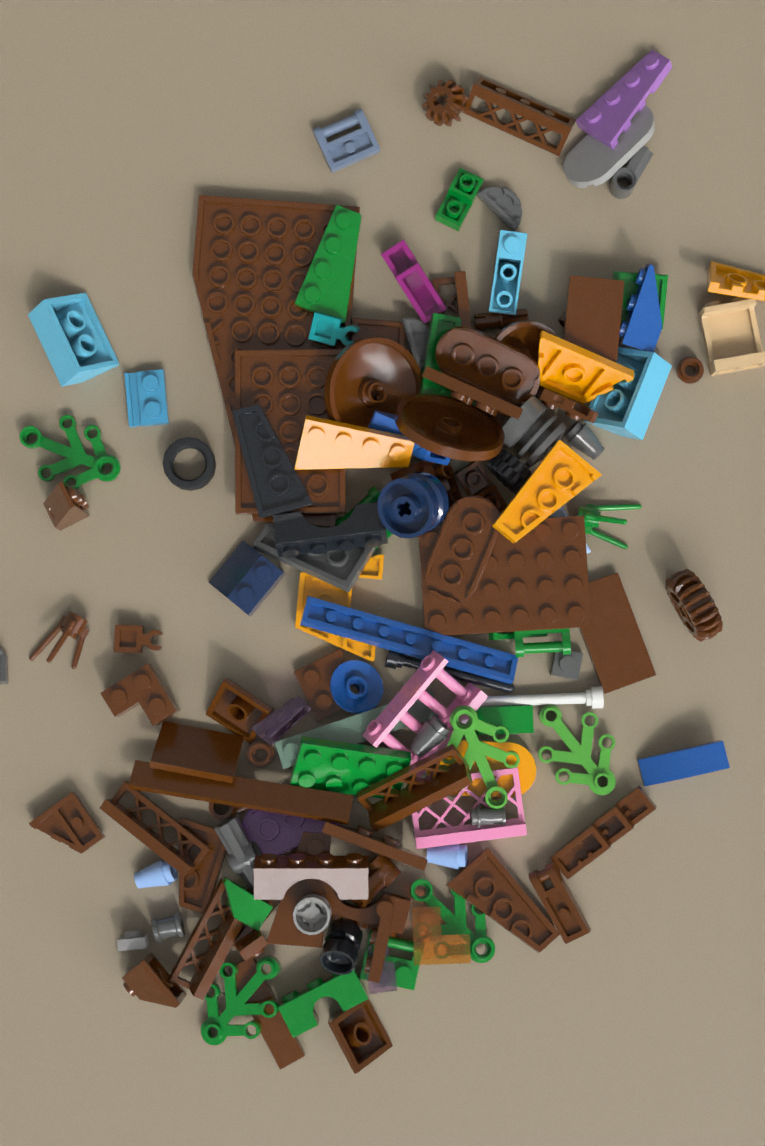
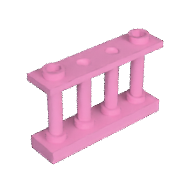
(414, 689)

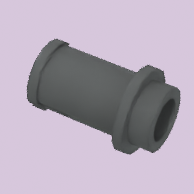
(487, 816)

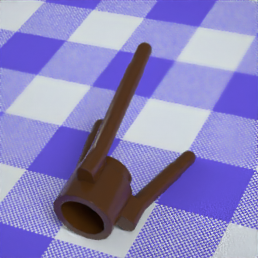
(71, 626)

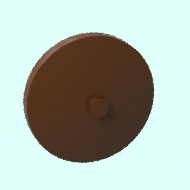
(369, 378)
(449, 427)

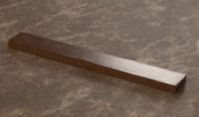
(245, 794)

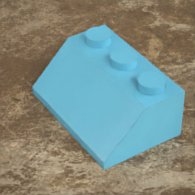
(72, 338)
(631, 404)

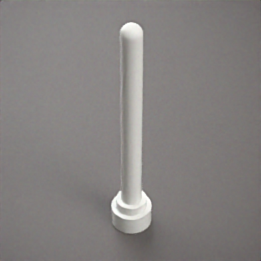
(592, 697)

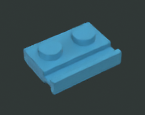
(146, 398)

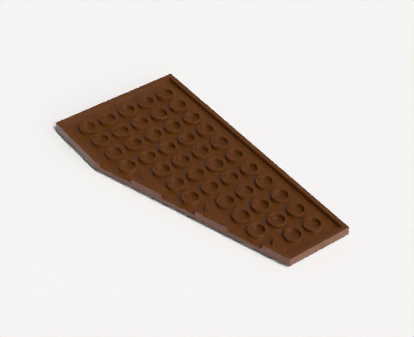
(247, 283)

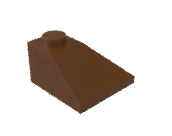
(151, 983)

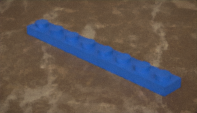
(408, 639)

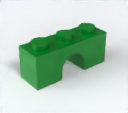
(299, 1009)

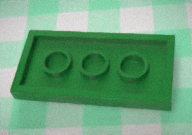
(344, 765)

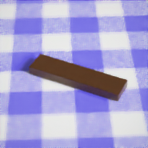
(274, 1030)

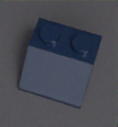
(246, 578)

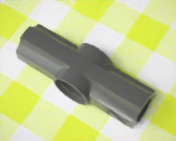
(239, 848)

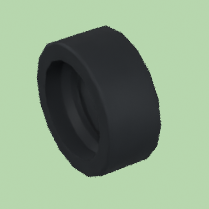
(178, 446)

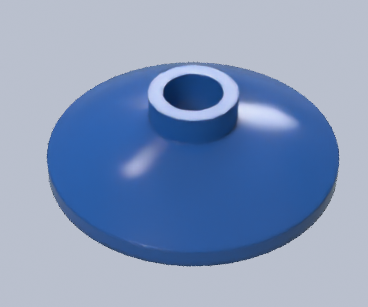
(366, 681)

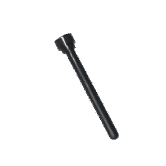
(398, 660)

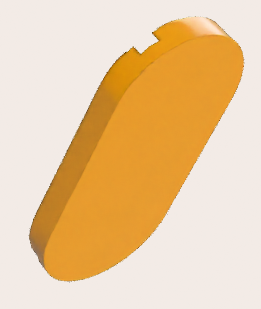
(526, 769)

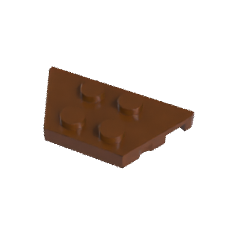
(468, 394)
(387, 846)

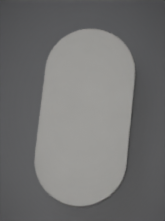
(595, 162)

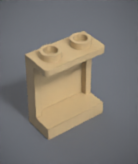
(731, 336)

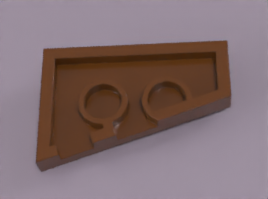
(198, 888)

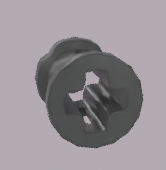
(168, 927)

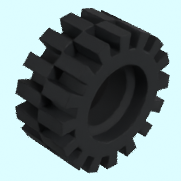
(509, 470)

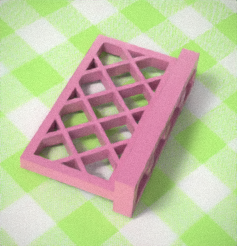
(470, 833)

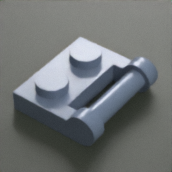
(348, 148)

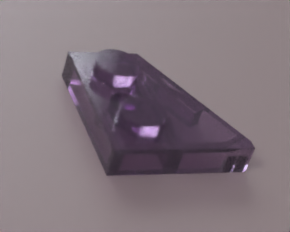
(282, 720)

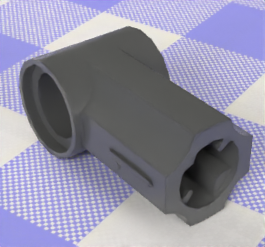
(630, 172)

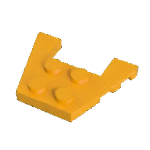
(324, 591)

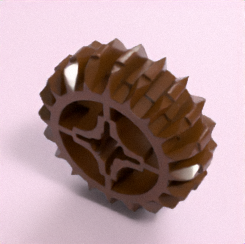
(694, 605)

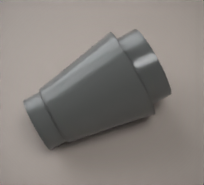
(584, 440)
(429, 736)

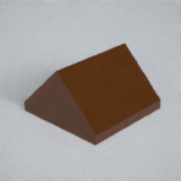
(238, 709)
(359, 1035)

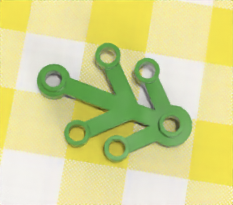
(478, 749)
(580, 753)

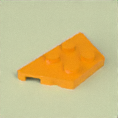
(577, 371)

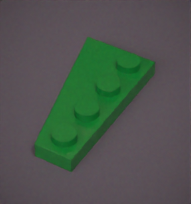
(331, 271)

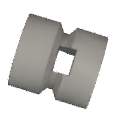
(312, 914)

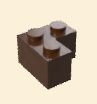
(141, 688)

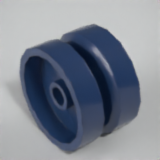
(413, 504)

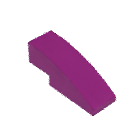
(413, 281)

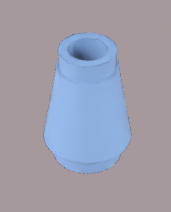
(450, 856)
(155, 875)

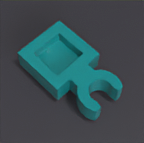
(328, 329)

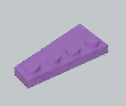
(616, 107)

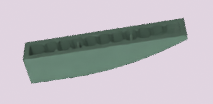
(347, 730)

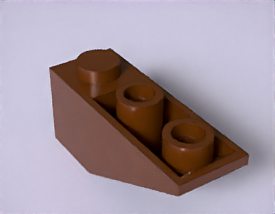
(66, 506)

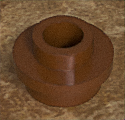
(693, 362)
(253, 760)

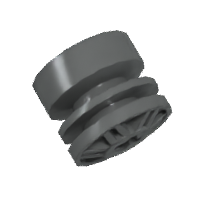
(532, 432)

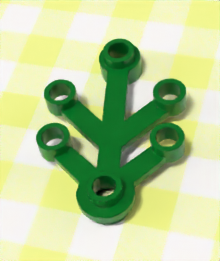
(75, 455)
(456, 922)
(237, 1005)

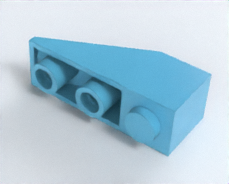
(507, 272)

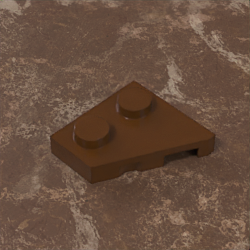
(316, 683)
(70, 824)

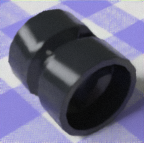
(341, 947)

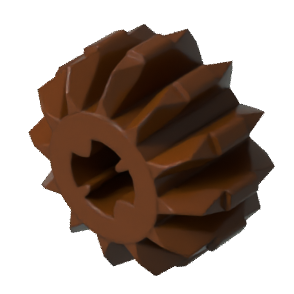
(455, 99)

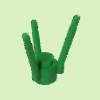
(593, 517)

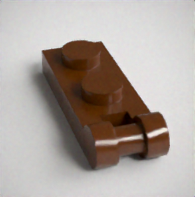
(559, 903)
(380, 939)

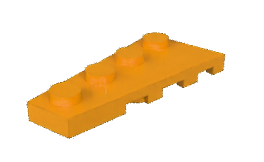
(735, 281)

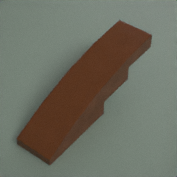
(603, 832)

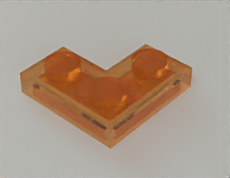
(431, 946)

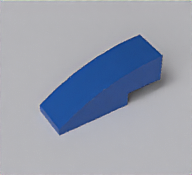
(683, 763)

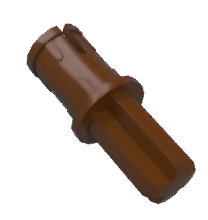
(498, 320)

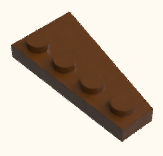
(500, 897)
(283, 927)

